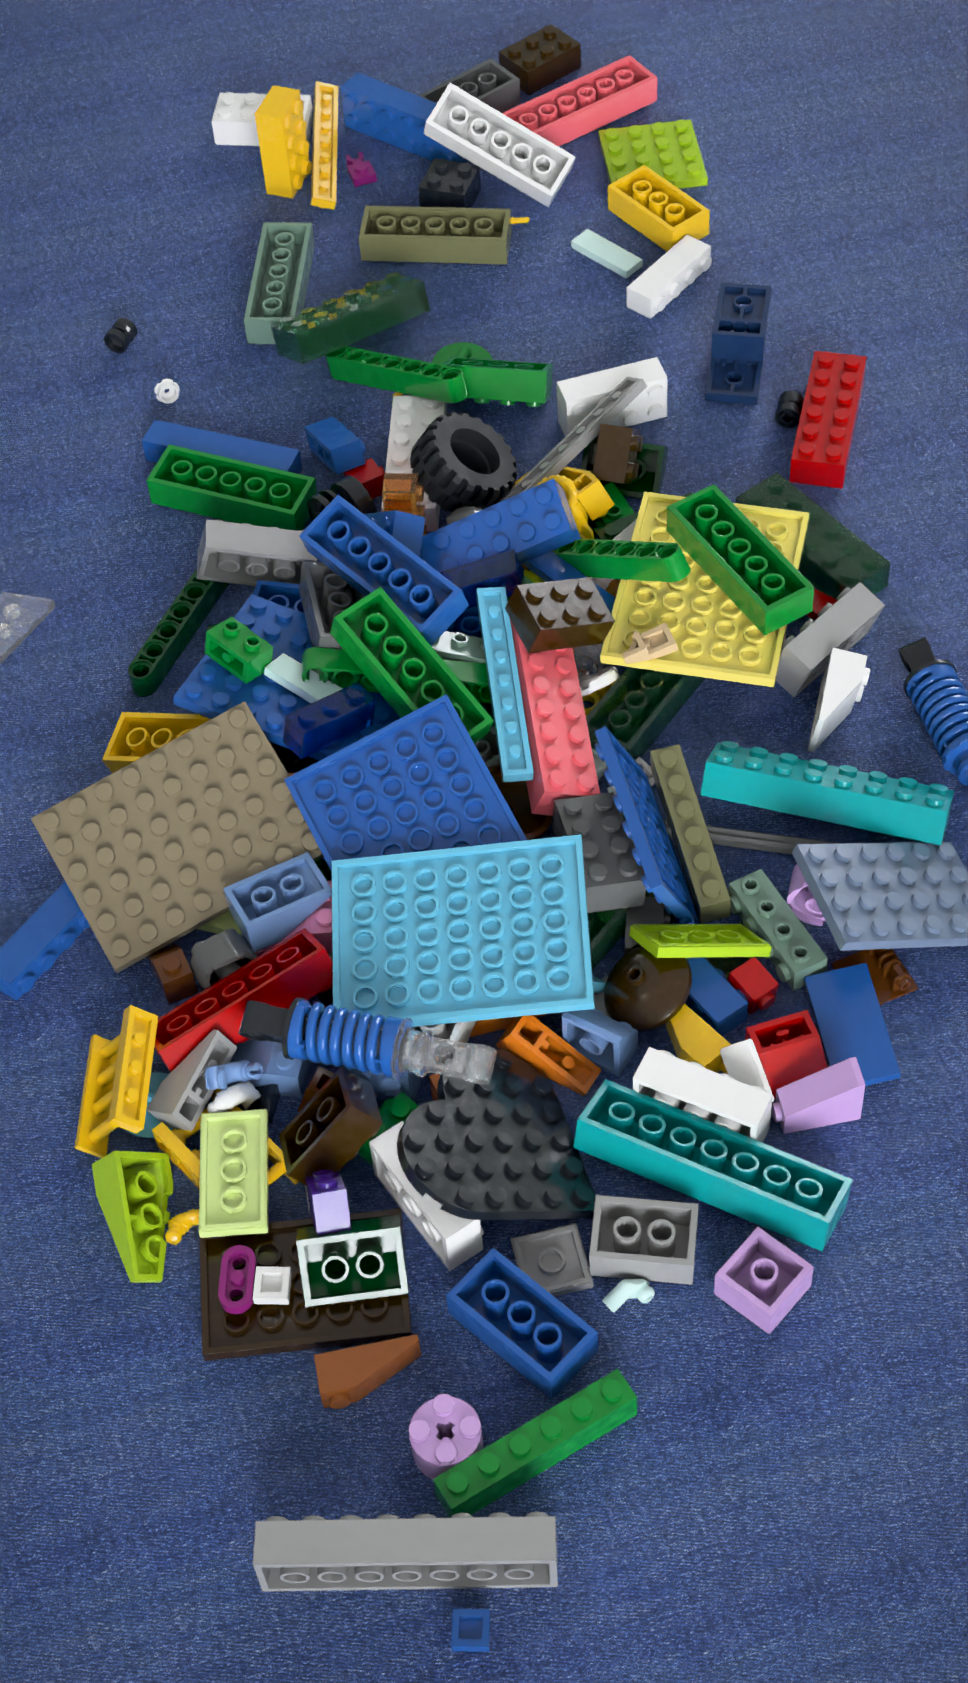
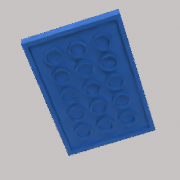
(646, 827)

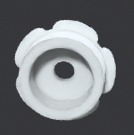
(170, 396)

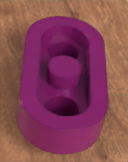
(237, 1282)

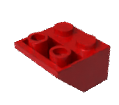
(788, 1048)

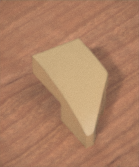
(650, 645)

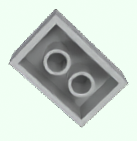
(643, 1239)

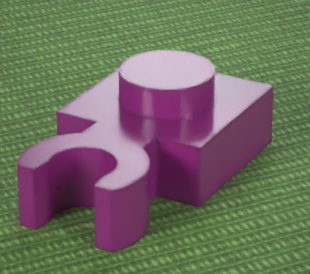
(360, 171)

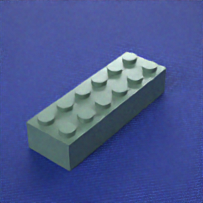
(278, 278)

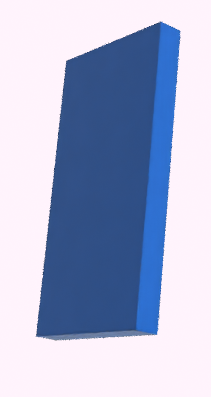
(852, 1022)

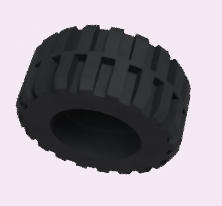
(463, 463)

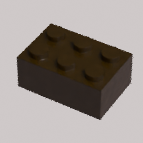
(541, 58)
(559, 614)
(330, 1126)

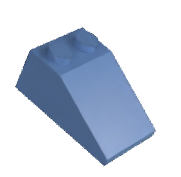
(277, 900)
(286, 1073)

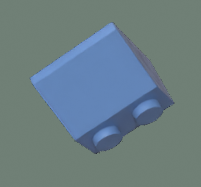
(600, 1039)

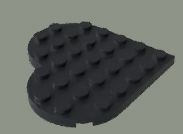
(496, 1148)

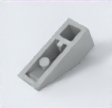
(184, 1090)

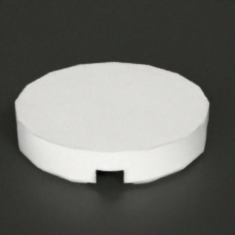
(594, 682)

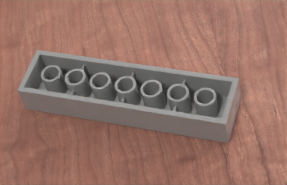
(406, 1552)

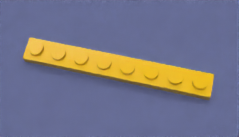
(324, 146)

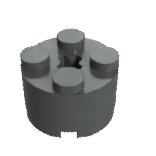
(220, 957)

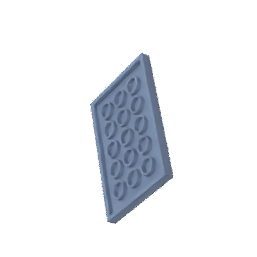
(888, 893)

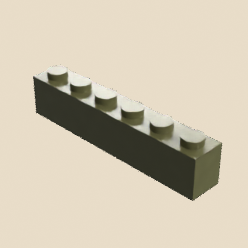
(690, 834)

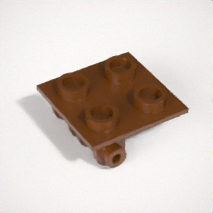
(886, 971)

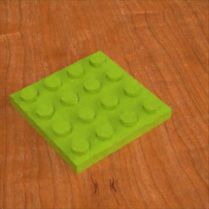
(663, 147)

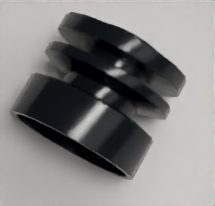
(349, 489)

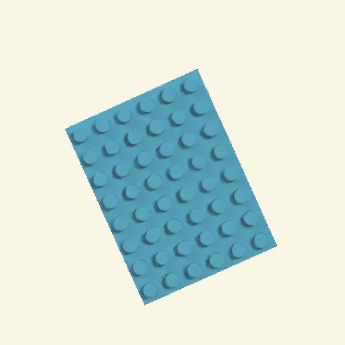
(463, 932)

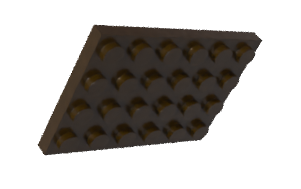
(291, 1326)

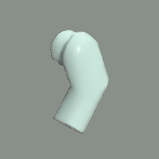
(629, 1289)

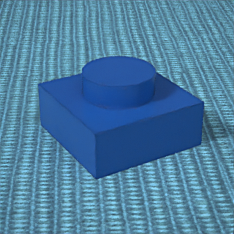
(471, 1630)

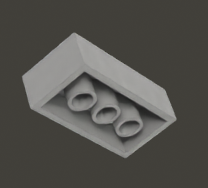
(250, 553)
(837, 627)

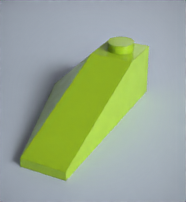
(134, 1201)

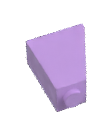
(821, 1098)

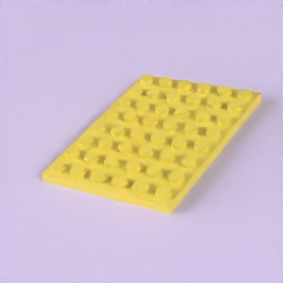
(705, 623)

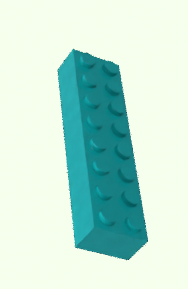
(828, 792)
(713, 1164)

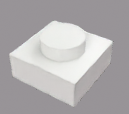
(272, 1285)

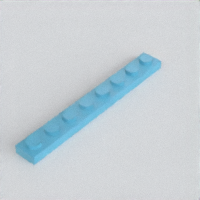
(504, 685)

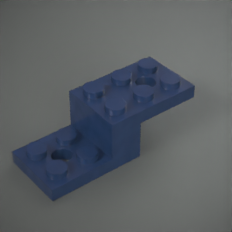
(738, 343)

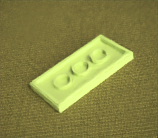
(233, 1173)

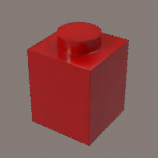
(370, 476)
(755, 984)

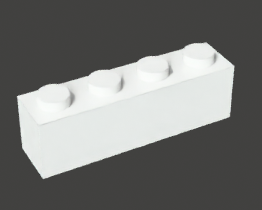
(668, 276)

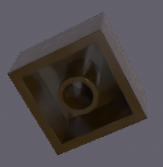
(617, 454)

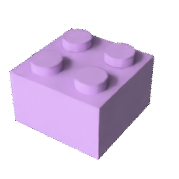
(763, 1280)

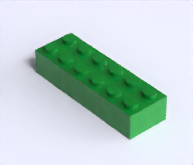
(230, 489)
(740, 559)
(403, 662)

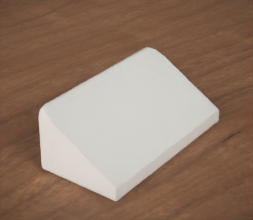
(744, 1064)

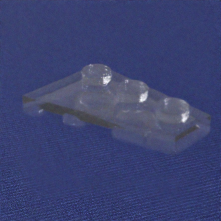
(19, 618)

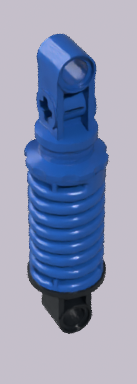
(939, 703)

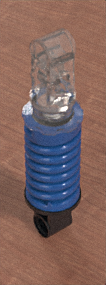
(364, 1041)

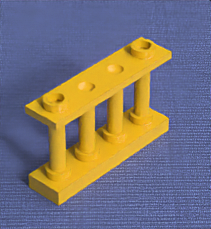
(117, 1082)
(188, 1161)

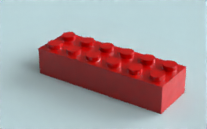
(828, 419)
(276, 978)

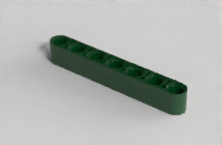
(173, 634)

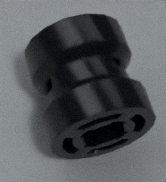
(120, 335)
(789, 409)

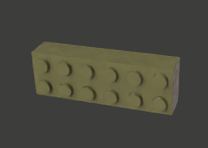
(435, 234)

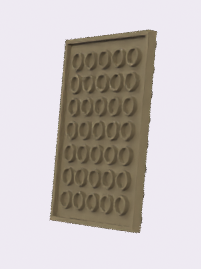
(172, 832)

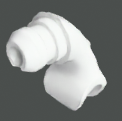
(241, 1093)

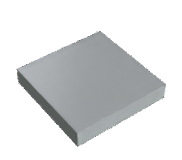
(554, 1259)

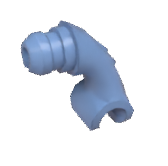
(222, 1075)

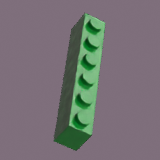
(536, 1445)

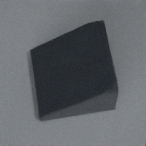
(269, 1100)

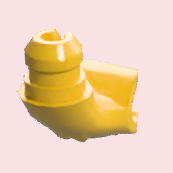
(180, 1225)

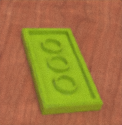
(699, 940)

